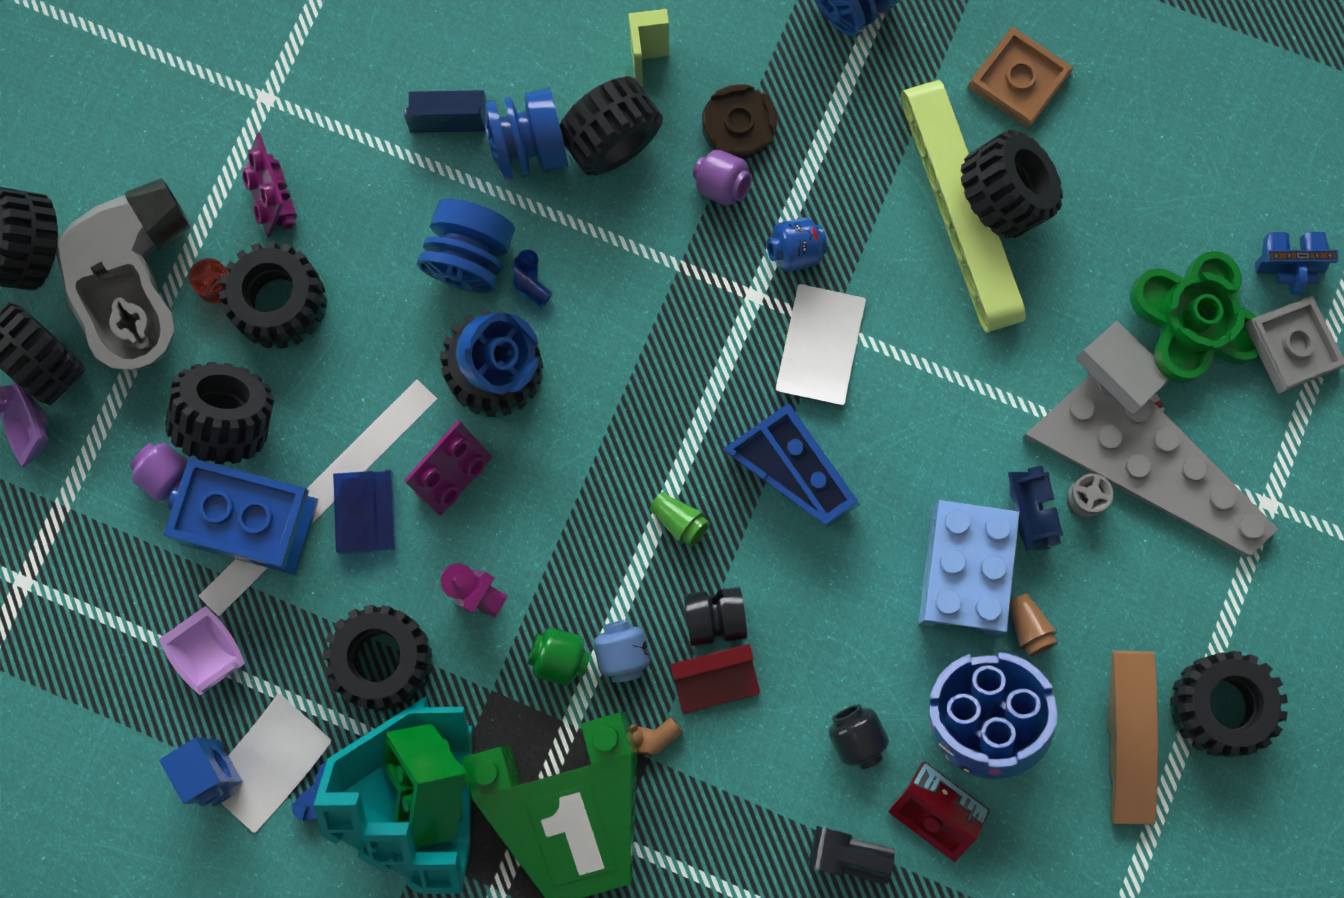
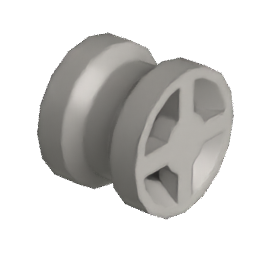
(1095, 489)

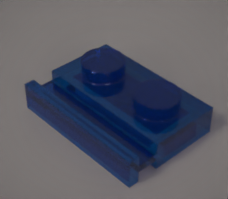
(364, 511)

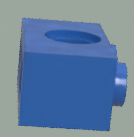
(201, 772)

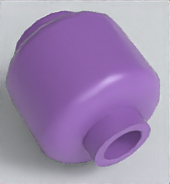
(722, 177)
(158, 470)

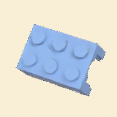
(969, 567)

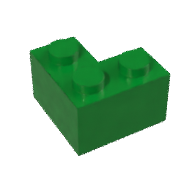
(426, 783)

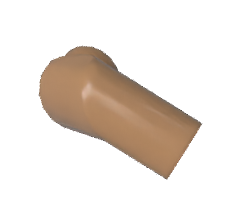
(654, 741)

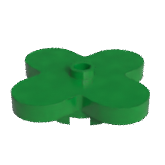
(1195, 315)

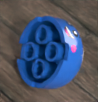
(993, 715)

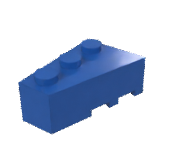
(794, 464)

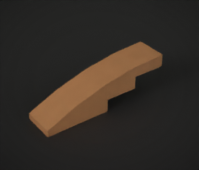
(1133, 737)

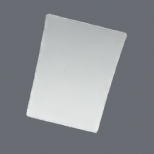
(820, 344)
(273, 761)

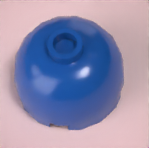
(497, 353)

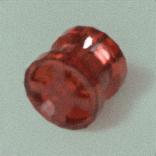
(204, 275)

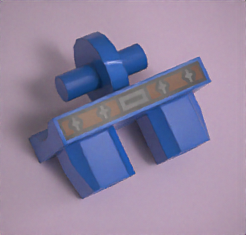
(1296, 266)

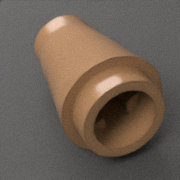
(1031, 626)

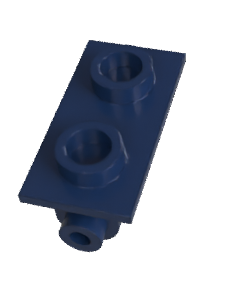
(1037, 526)

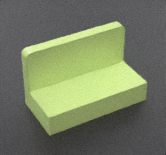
(648, 38)

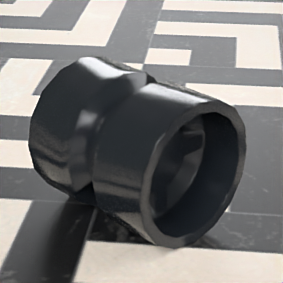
(715, 616)

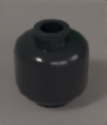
(858, 736)

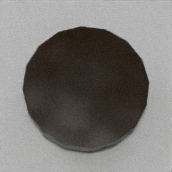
(739, 121)

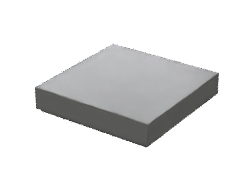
(1295, 344)
(1123, 367)

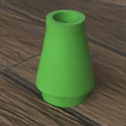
(680, 519)

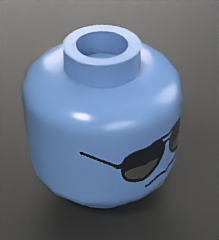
(622, 651)

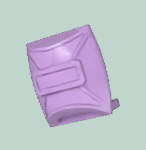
(202, 650)

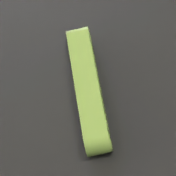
(975, 246)

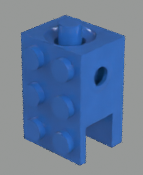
(240, 516)

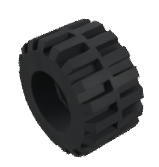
(610, 125)
(1011, 184)
(26, 238)
(255, 271)
(35, 356)
(473, 397)
(219, 412)
(345, 648)
(1260, 697)

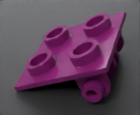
(267, 183)
(448, 468)

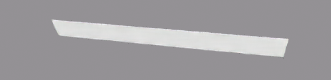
(355, 458)

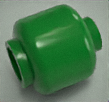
(558, 656)

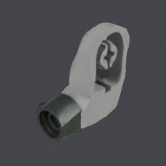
(109, 277)

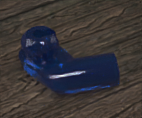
(526, 278)

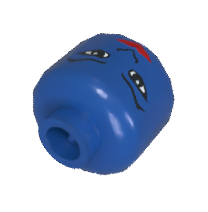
(797, 244)

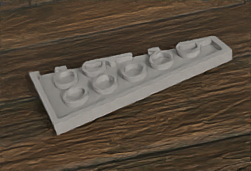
(1152, 463)

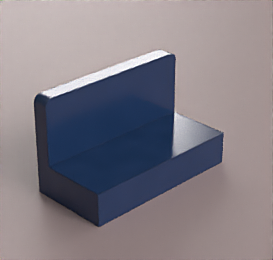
(446, 111)

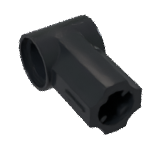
(841, 854)

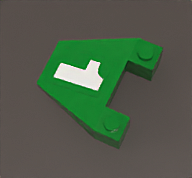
(569, 827)

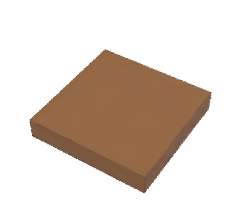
(1020, 77)

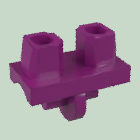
(471, 589)

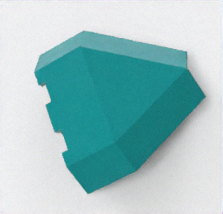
(360, 800)

